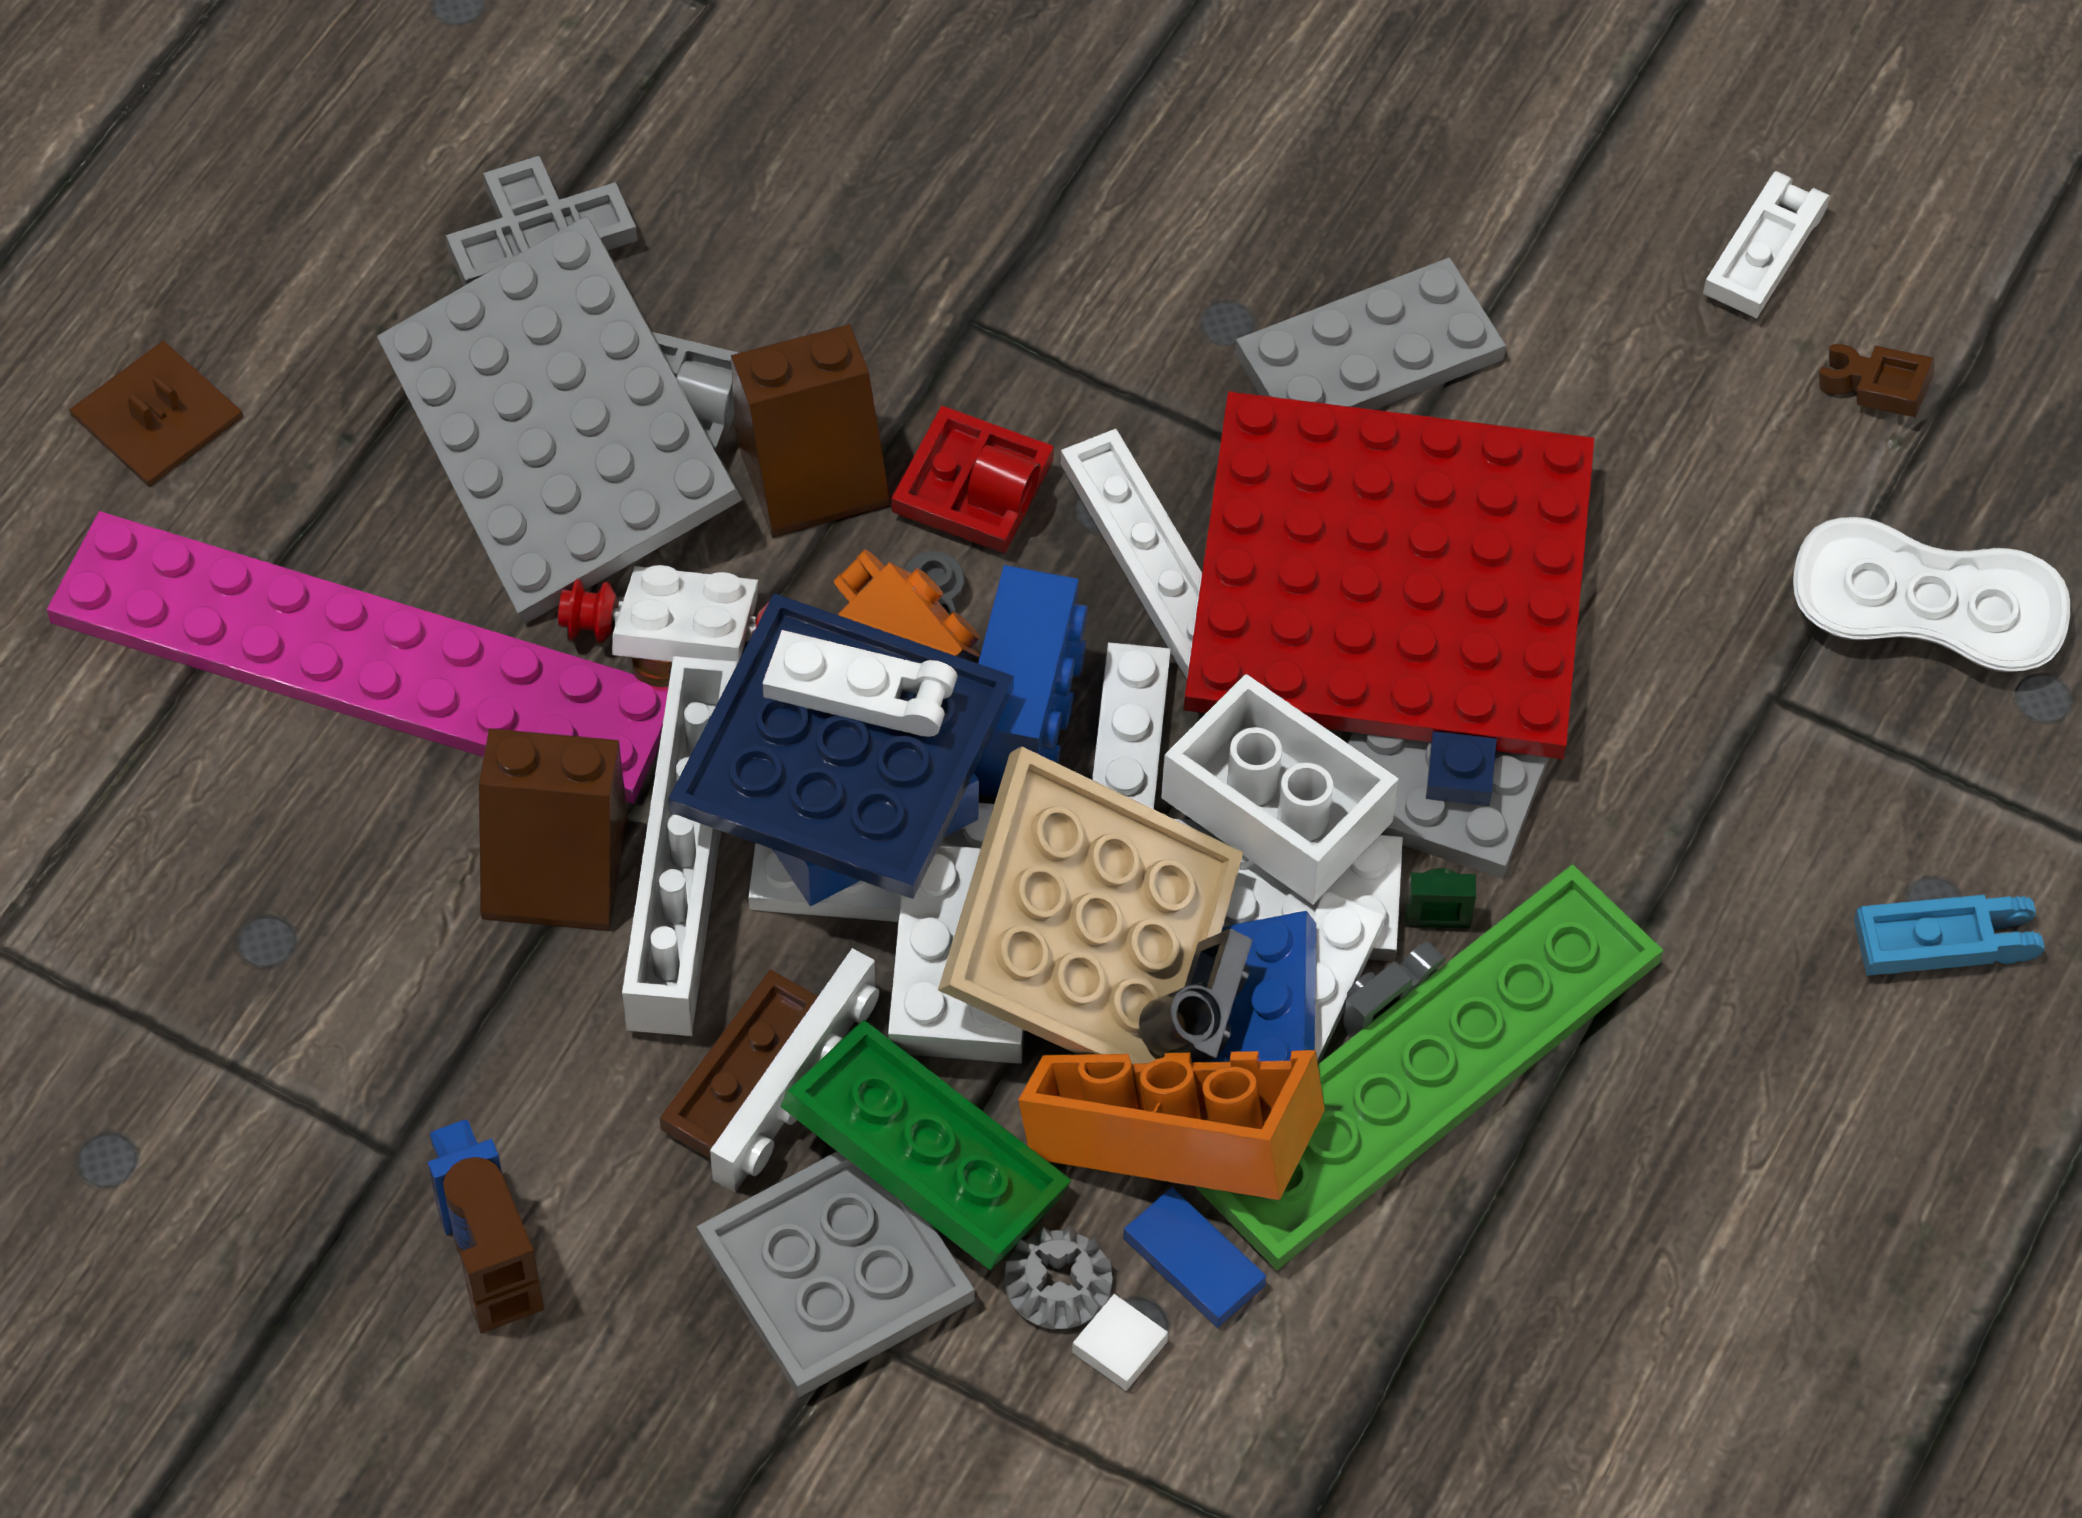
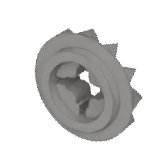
(1058, 1304)

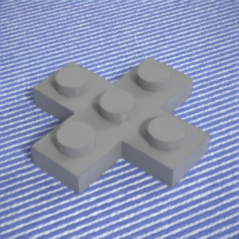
(531, 213)

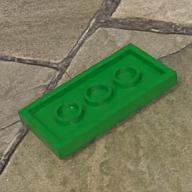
(926, 1144)

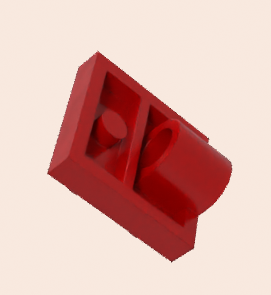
(972, 479)

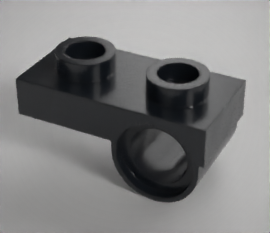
(1204, 1002)

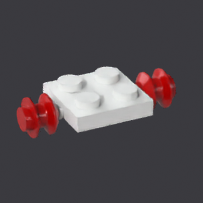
(667, 614)

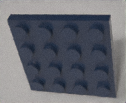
(831, 784)

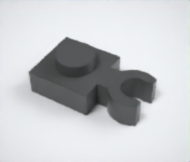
(1377, 993)

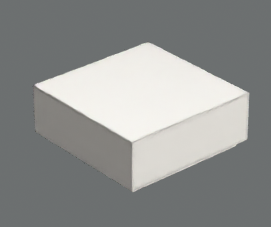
(1120, 1342)

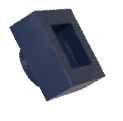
(1461, 768)

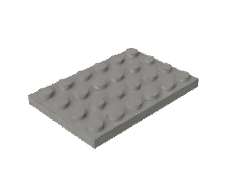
(558, 419)

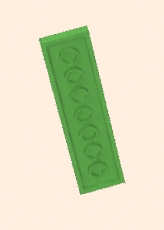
(1448, 1054)

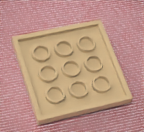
(1083, 909)

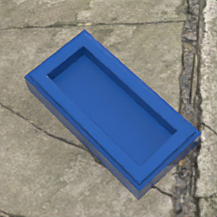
(1194, 1257)

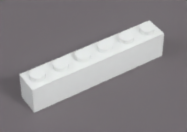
(675, 867)

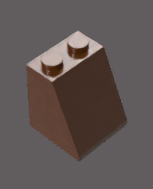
(809, 430)
(550, 829)

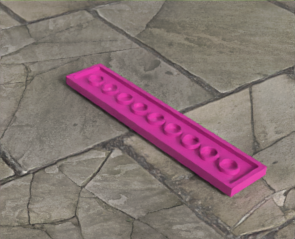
(345, 647)

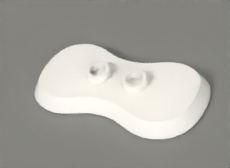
(1982, 604)

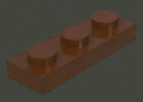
(736, 1063)

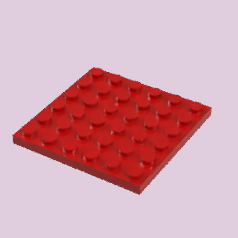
(1395, 571)

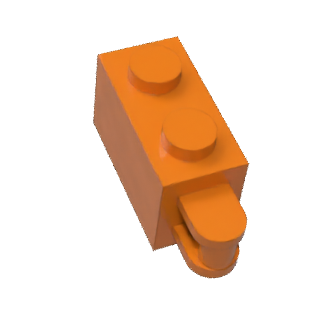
(904, 606)

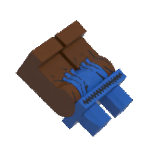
(485, 1227)

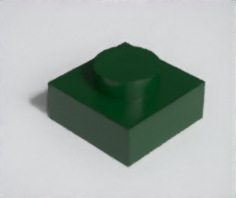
(1440, 899)

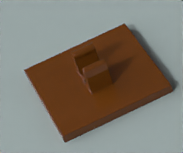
(156, 413)

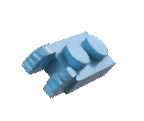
(1945, 933)

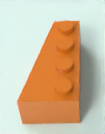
(1177, 1119)

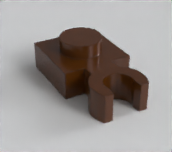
(1885, 381)

